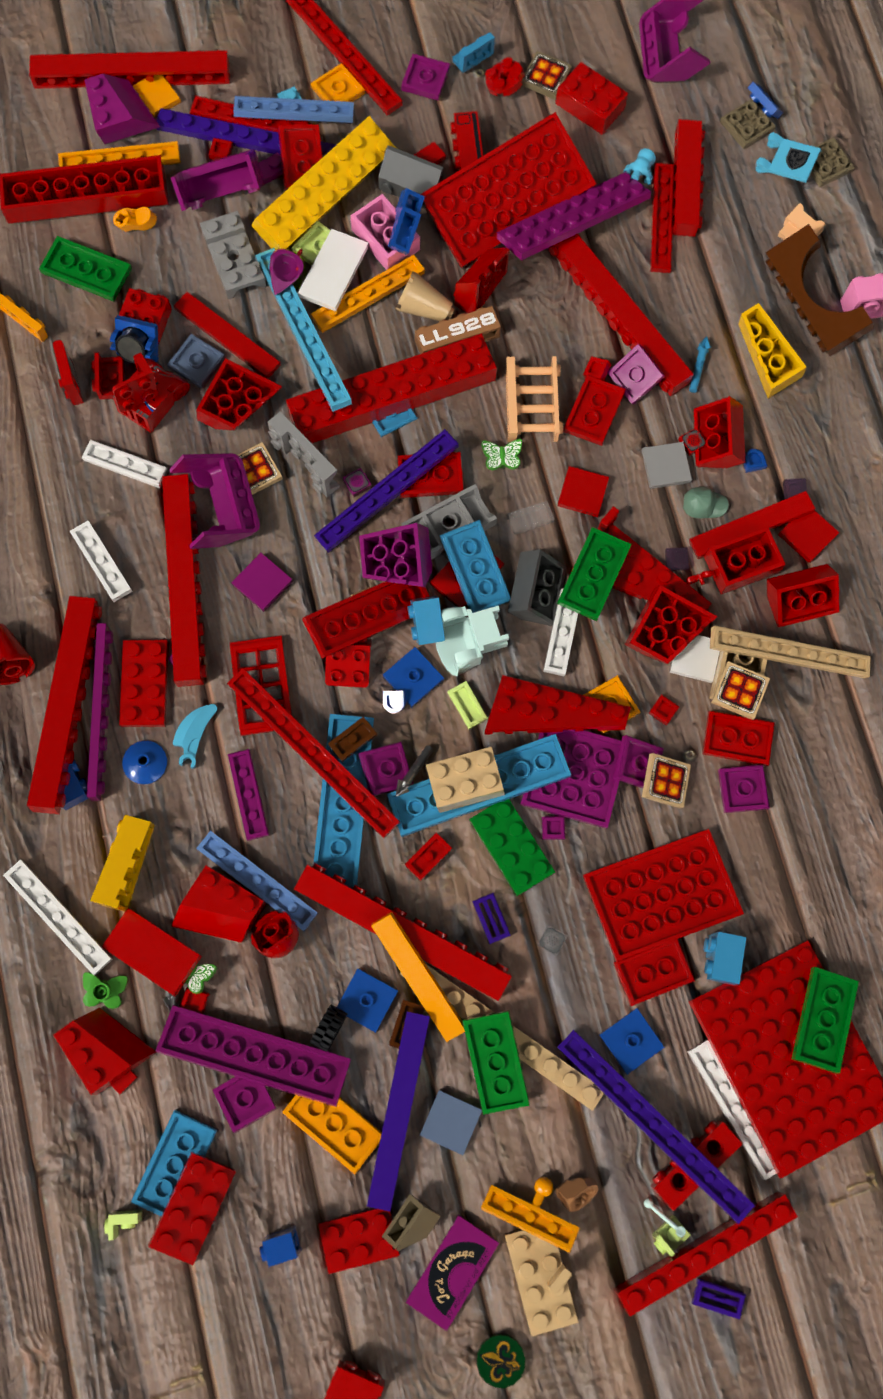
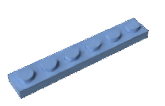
(293, 109)
(256, 880)

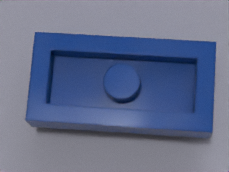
(759, 95)

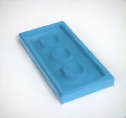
(475, 567)
(178, 1140)

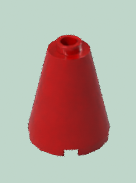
(13, 658)

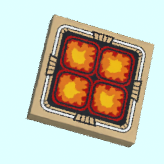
(259, 468)
(740, 690)
(666, 780)

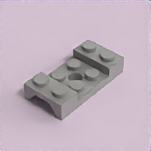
(227, 237)
(287, 438)
(462, 508)

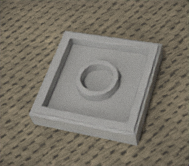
(666, 465)

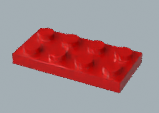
(144, 683)
(192, 1208)

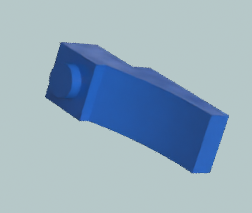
(406, 221)

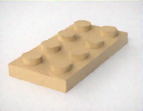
(534, 1266)

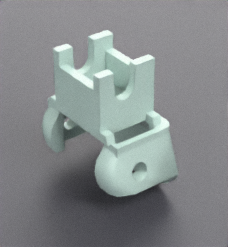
(468, 637)

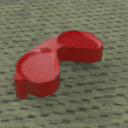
(705, 574)

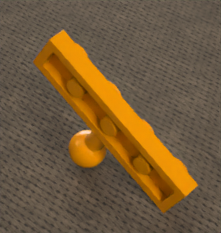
(530, 1216)

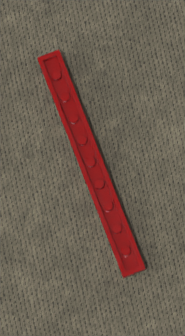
(347, 54)
(313, 753)

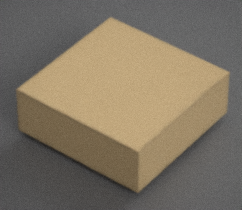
(559, 1279)

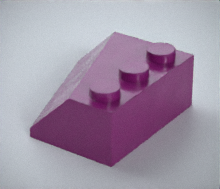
(117, 108)
(397, 555)

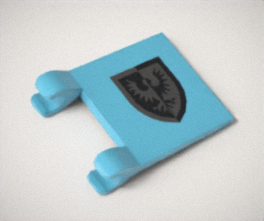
(791, 160)

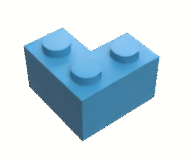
(725, 957)

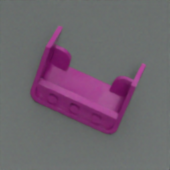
(660, 43)
(217, 179)
(230, 495)

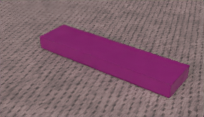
(248, 795)

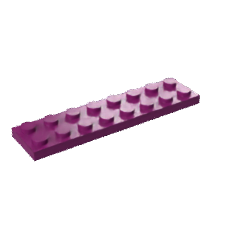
(573, 216)
(254, 1055)

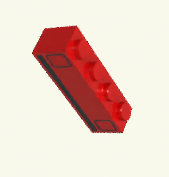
(467, 138)

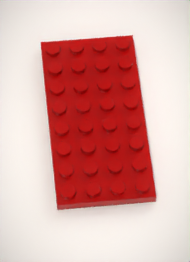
(507, 187)

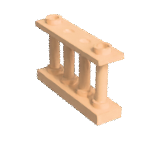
(514, 408)

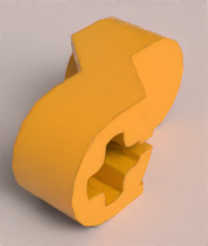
(135, 219)

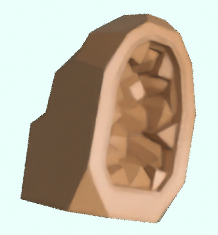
(577, 1192)

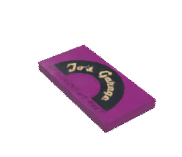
(452, 1272)

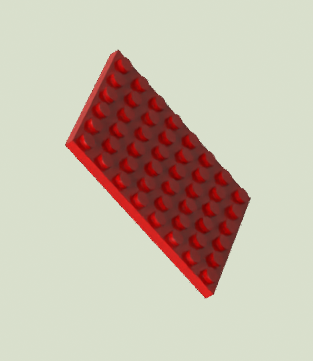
(791, 1105)

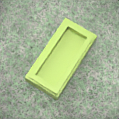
(467, 705)

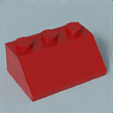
(723, 430)
(803, 595)

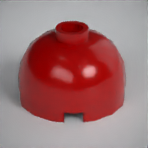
(275, 935)

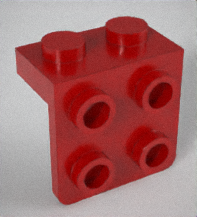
(138, 388)
(349, 666)
(354, 1383)

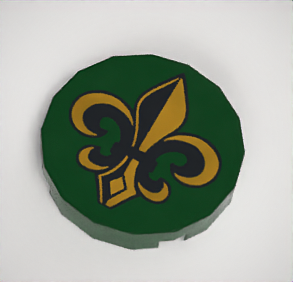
(500, 1360)

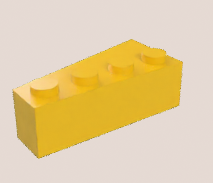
(770, 351)
(123, 863)

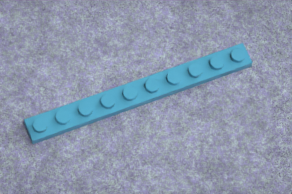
(308, 340)

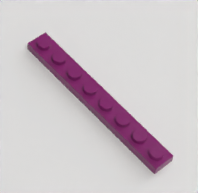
(99, 720)

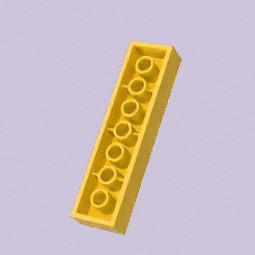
(323, 186)

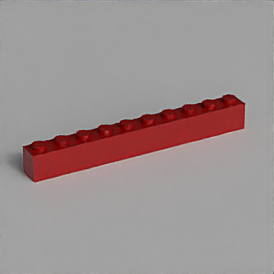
(176, 68)
(620, 310)
(182, 581)
(64, 706)
(430, 945)

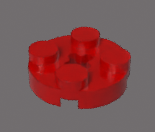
(506, 68)

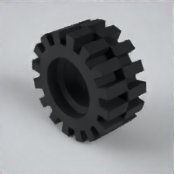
(328, 1028)

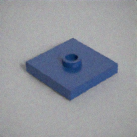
(414, 675)
(367, 1000)
(631, 1041)

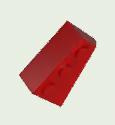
(481, 279)
(234, 396)
(667, 625)
(218, 908)
(101, 1049)

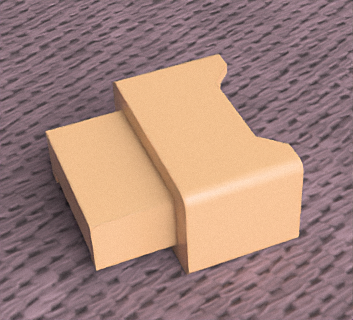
(797, 220)

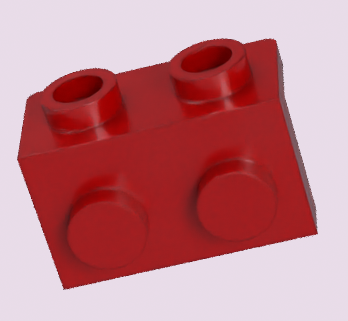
(108, 373)

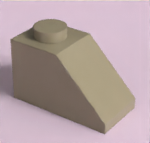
(410, 1224)

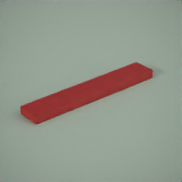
(225, 112)
(662, 218)
(227, 335)
(770, 516)

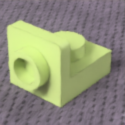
(126, 1219)
(667, 1239)

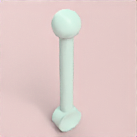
(680, 1231)

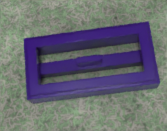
(483, 900)
(699, 1292)

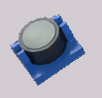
(136, 338)

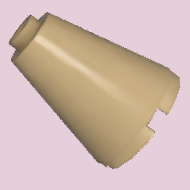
(424, 300)

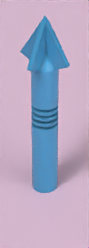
(703, 348)

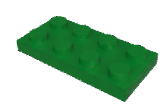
(85, 268)
(594, 574)
(512, 846)
(825, 1020)
(496, 1062)

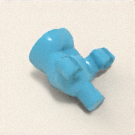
(642, 165)

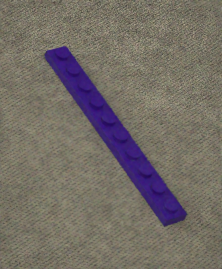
(208, 128)
(656, 1127)

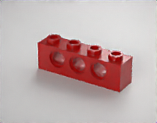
(726, 1143)

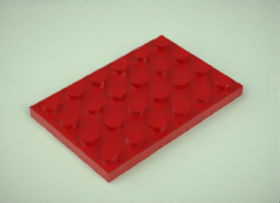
(662, 895)

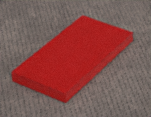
(151, 952)

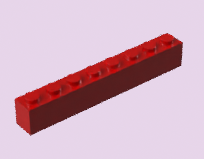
(704, 1253)

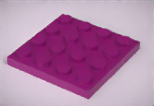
(591, 789)

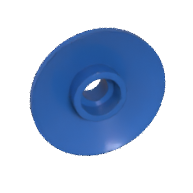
(147, 772)

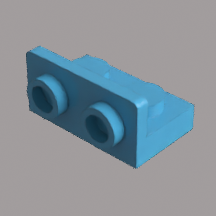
(474, 53)

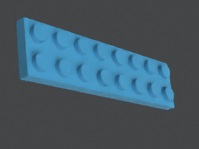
(520, 772)
(338, 823)

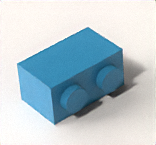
(427, 620)

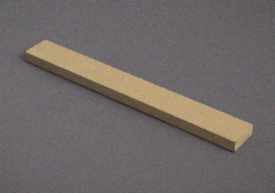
(789, 652)

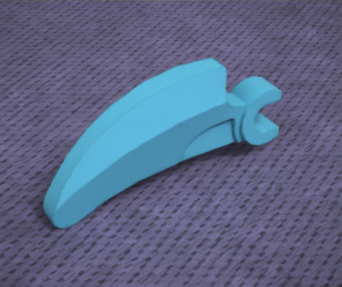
(191, 730)

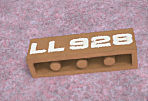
(459, 328)

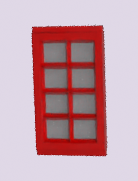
(266, 664)

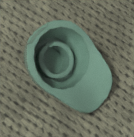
(704, 503)

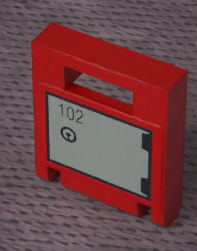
(68, 373)

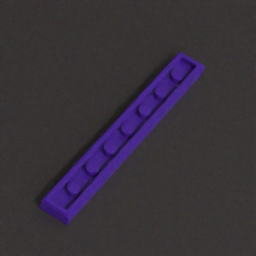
(386, 490)
(398, 1111)

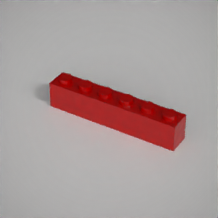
(687, 177)

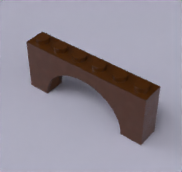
(832, 328)

